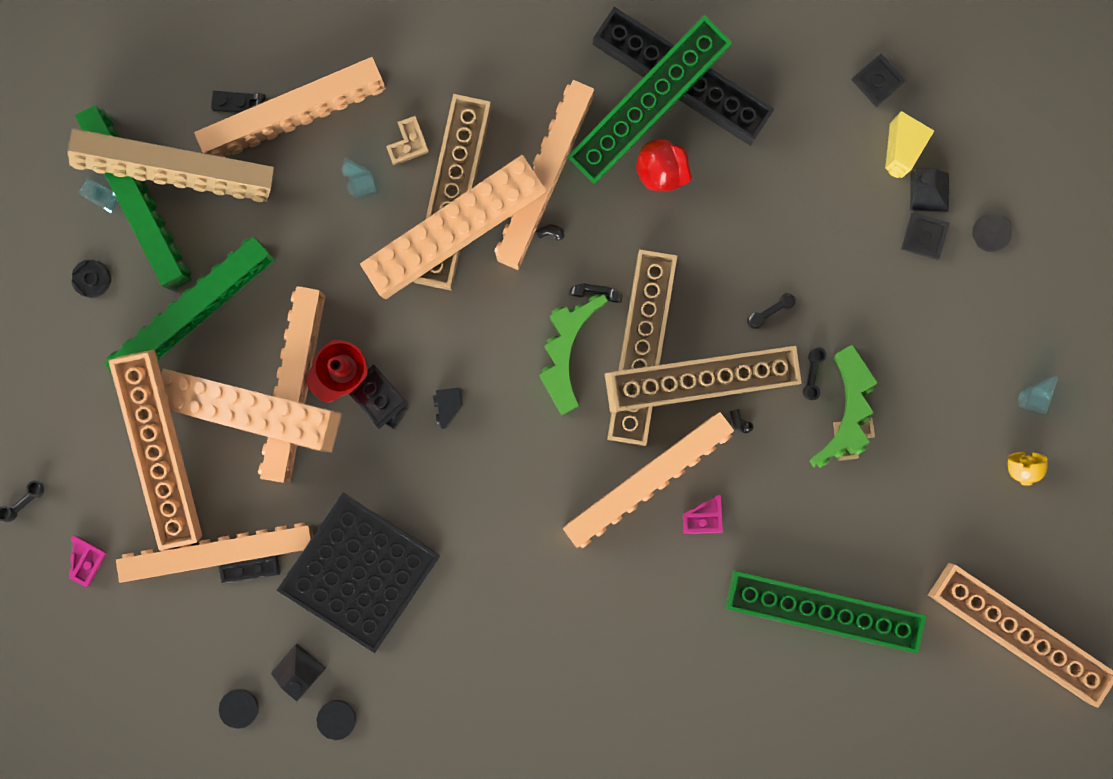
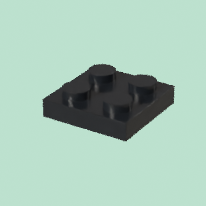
(878, 80)
(925, 236)

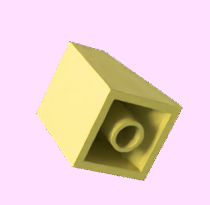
(905, 144)

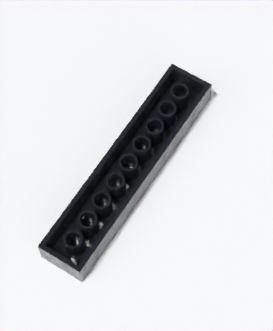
(710, 96)

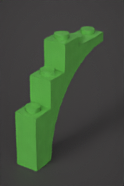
(567, 324)
(857, 382)

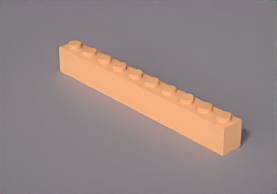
(214, 553)

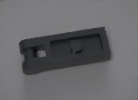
(234, 101)

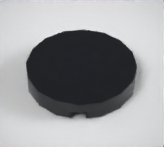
(992, 232)
(90, 278)
(238, 709)
(336, 720)

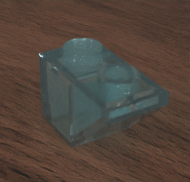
(360, 179)
(98, 195)

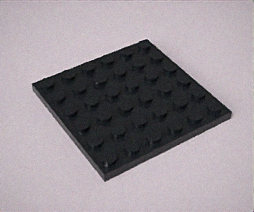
(358, 572)

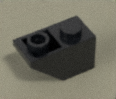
(448, 404)

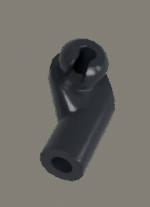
(551, 229)
(740, 424)

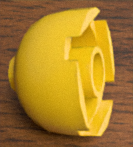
(1027, 468)

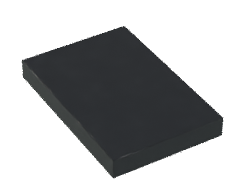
(378, 397)

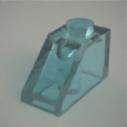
(1038, 396)

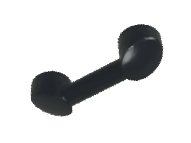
(612, 294)
(757, 319)
(815, 356)
(34, 489)

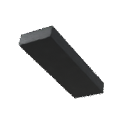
(249, 569)

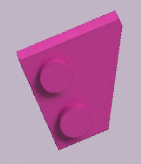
(704, 518)
(85, 561)

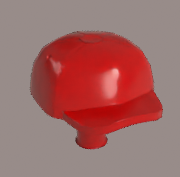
(663, 166)
(336, 370)

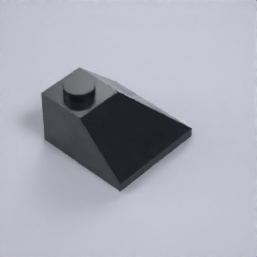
(929, 190)
(297, 672)

